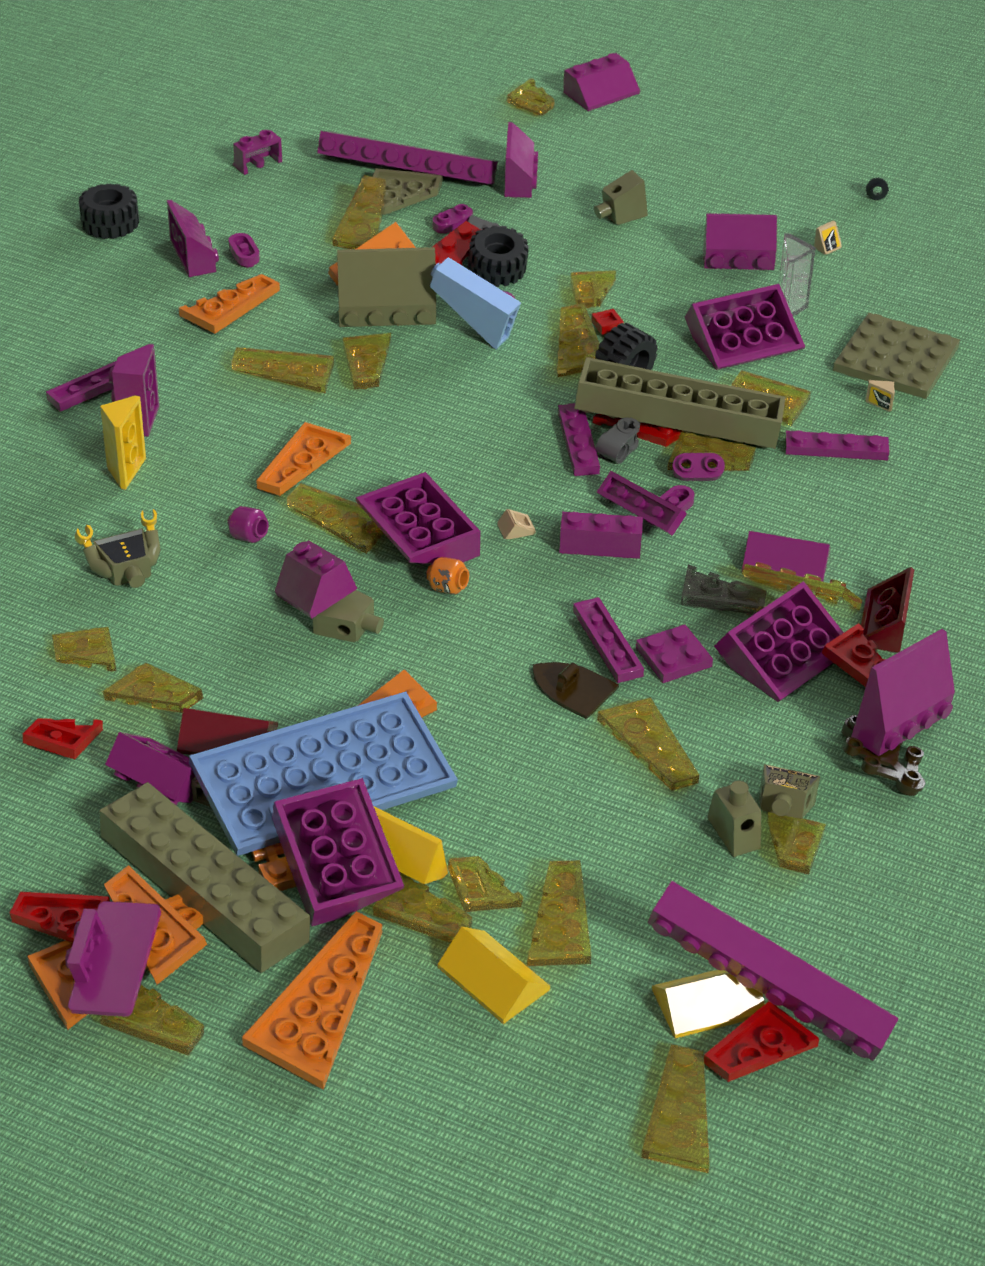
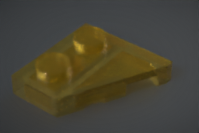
(85, 648)
(795, 841)
(480, 886)

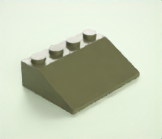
(386, 287)

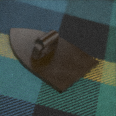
(573, 686)

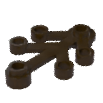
(907, 779)

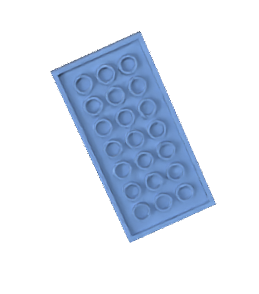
(371, 741)

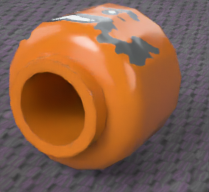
(448, 575)

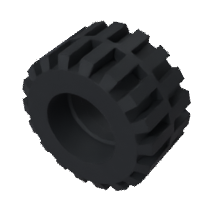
(109, 211)
(498, 255)
(628, 347)

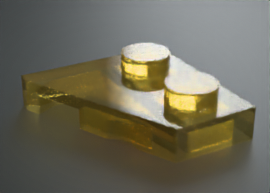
(531, 98)
(592, 286)

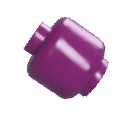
(248, 524)

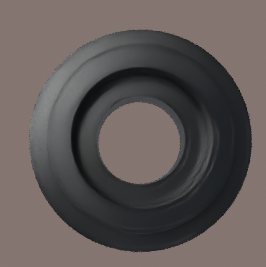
(874, 183)

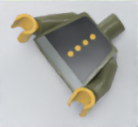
(123, 556)

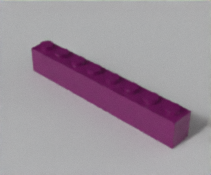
(407, 157)
(772, 971)

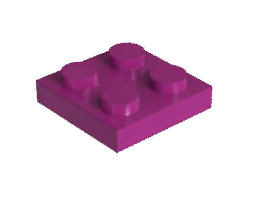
(674, 653)

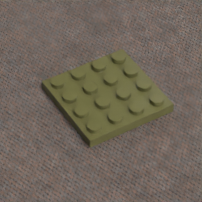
(897, 353)

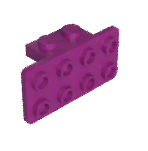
(110, 957)

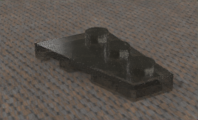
(713, 593)

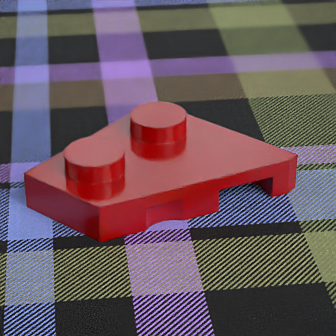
(62, 736)

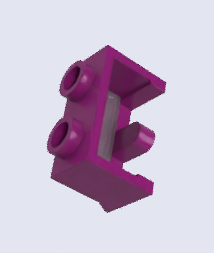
(255, 148)

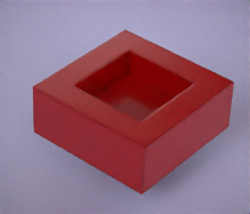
(606, 320)

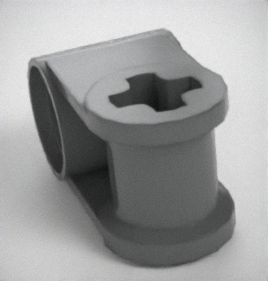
(619, 440)

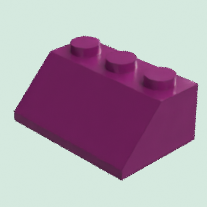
(600, 82)
(520, 164)
(190, 241)
(740, 241)
(137, 376)
(601, 535)
(313, 579)
(153, 763)

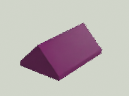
(788, 553)

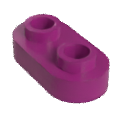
(452, 218)
(244, 249)
(699, 469)
(680, 496)

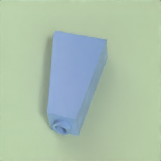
(476, 301)

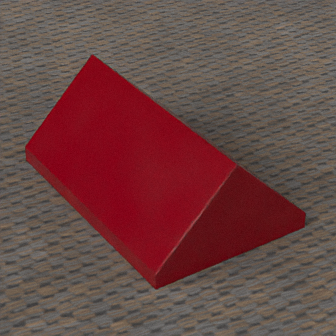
(887, 611)
(208, 730)

